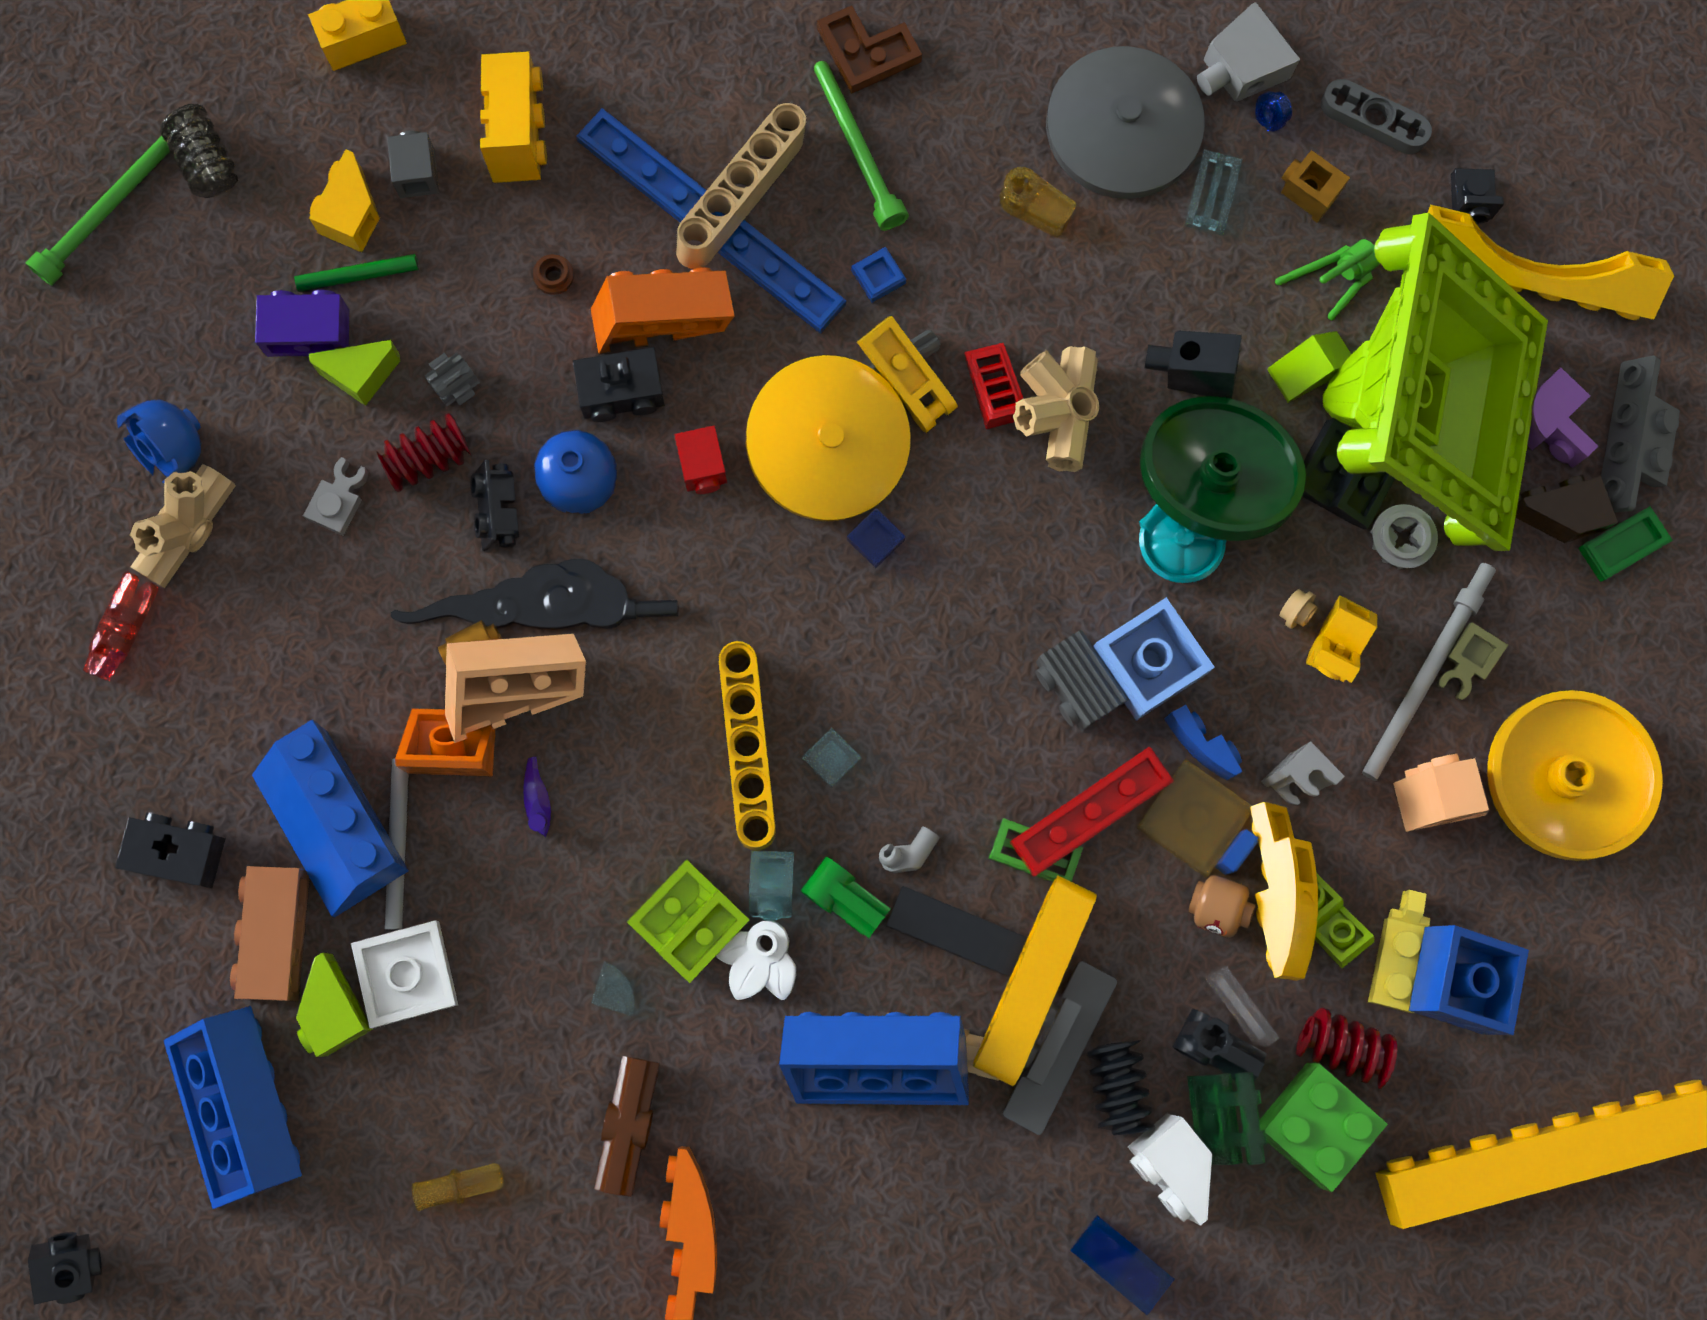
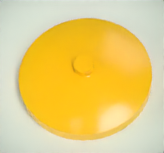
(828, 438)
(1574, 775)

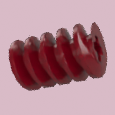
(423, 453)
(1349, 1044)

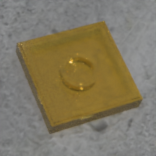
(1195, 818)

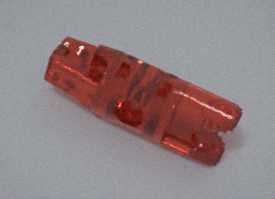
(119, 626)

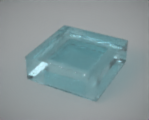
(831, 758)

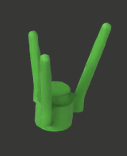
(1353, 263)

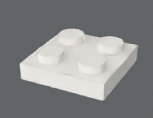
(404, 974)

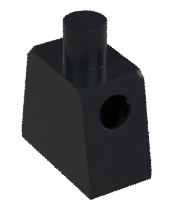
(1198, 362)

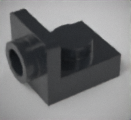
(1475, 193)

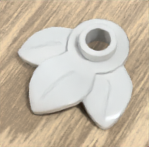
(758, 967)

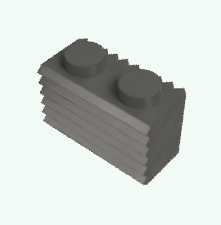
(1080, 681)

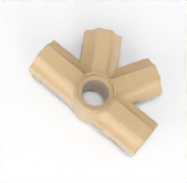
(1062, 404)
(181, 524)

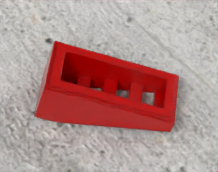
(1000, 415)

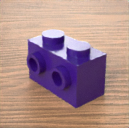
(301, 323)

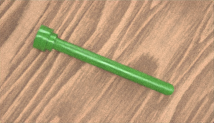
(888, 209)
(50, 263)

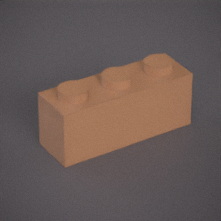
(270, 933)

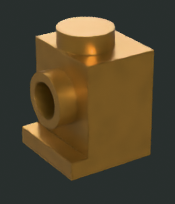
(1313, 184)

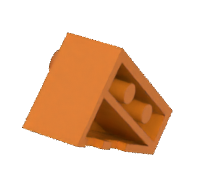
(661, 305)

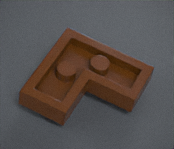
(865, 58)

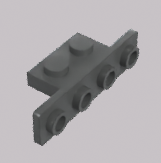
(1639, 435)
(1059, 1047)

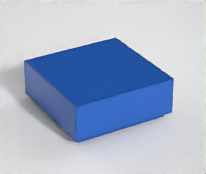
(878, 274)
(1237, 852)

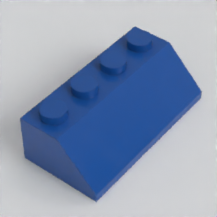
(327, 818)
(875, 1059)
(232, 1106)

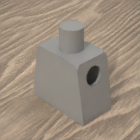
(1247, 57)

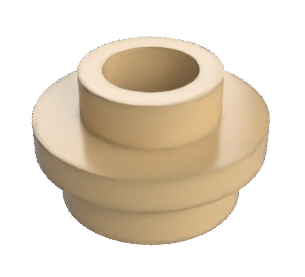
(1298, 609)

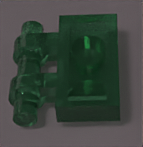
(1216, 1117)

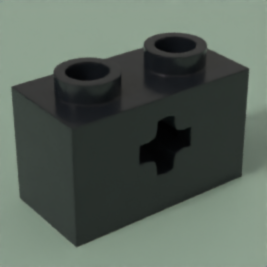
(146, 843)

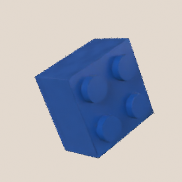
(1469, 980)

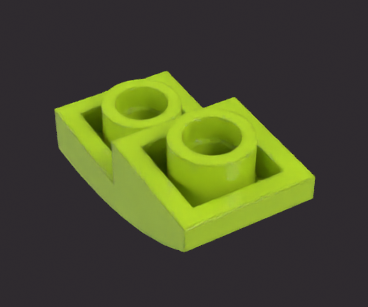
(1337, 928)

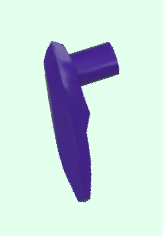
(536, 799)

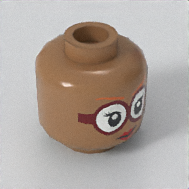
(1221, 906)

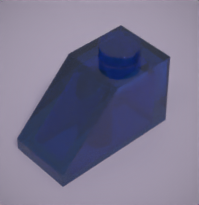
(1122, 1264)

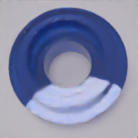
(1273, 110)

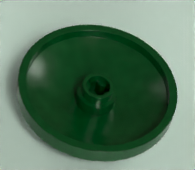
(1222, 468)

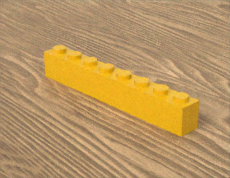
(1545, 1157)

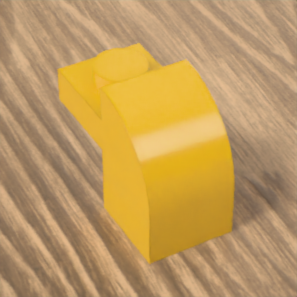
(1342, 640)

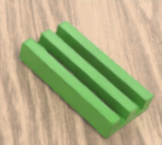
(1002, 841)

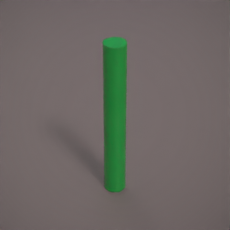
(356, 272)

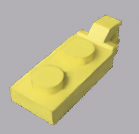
(1399, 953)

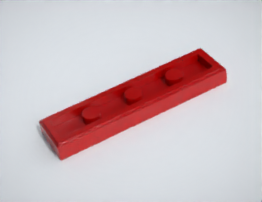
(1091, 811)

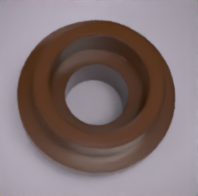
(553, 263)

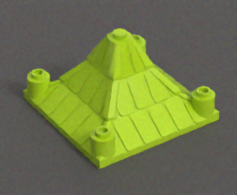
(1444, 384)

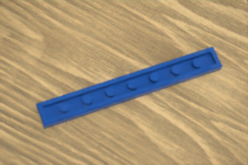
(679, 193)

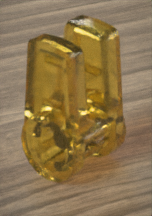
(1038, 203)

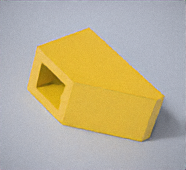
(346, 205)

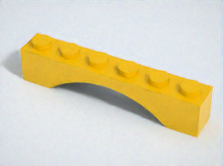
(1624, 283)

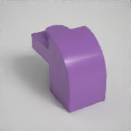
(1551, 422)

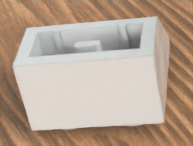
(1178, 1164)

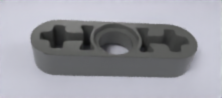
(1390, 109)

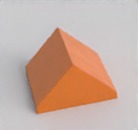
(430, 749)

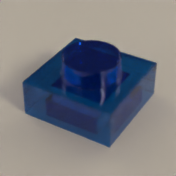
(876, 538)

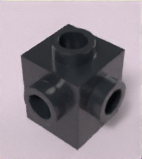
(63, 1268)

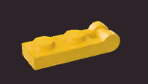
(907, 372)

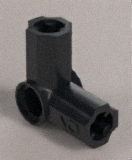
(1210, 1042)

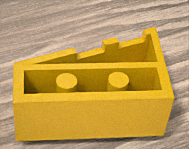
(512, 117)

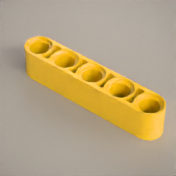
(745, 725)
(1034, 981)

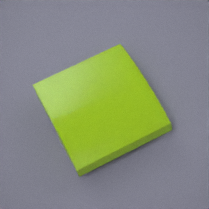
(688, 921)

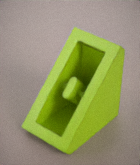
(1309, 365)
(358, 368)

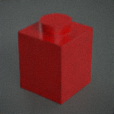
(701, 460)

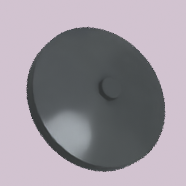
(1125, 122)

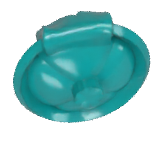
(1177, 551)

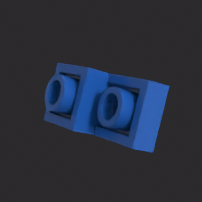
(1216, 754)

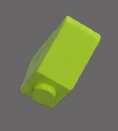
(329, 1009)

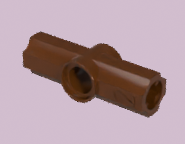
(626, 1126)

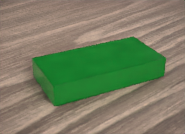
(1625, 544)

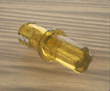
(457, 1186)

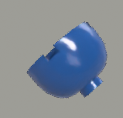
(162, 436)
(575, 472)

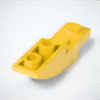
(1291, 903)

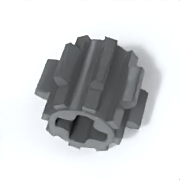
(452, 379)

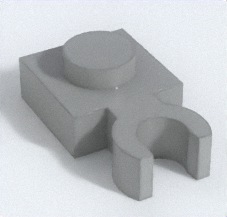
(335, 503)

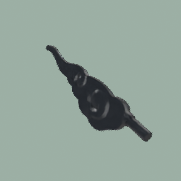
(548, 598)

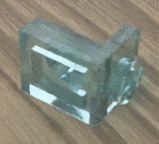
(771, 885)

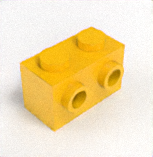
(356, 30)

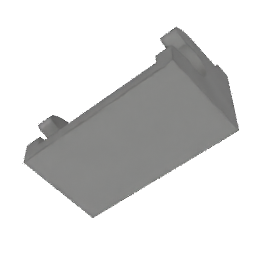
(1305, 768)

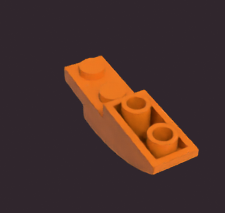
(691, 1222)

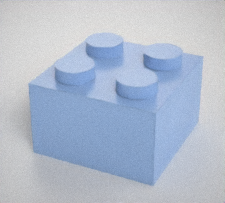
(1153, 658)

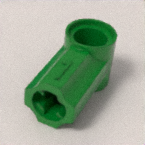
(837, 892)

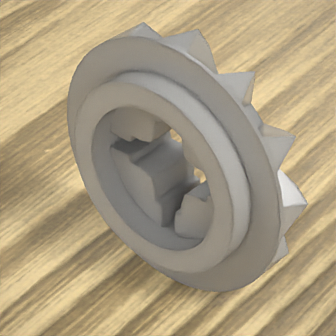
(1423, 536)

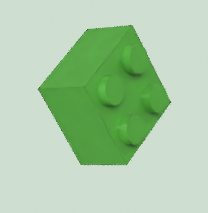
(1320, 1126)

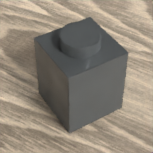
(413, 164)

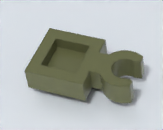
(1474, 655)

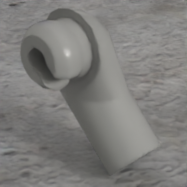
(908, 857)

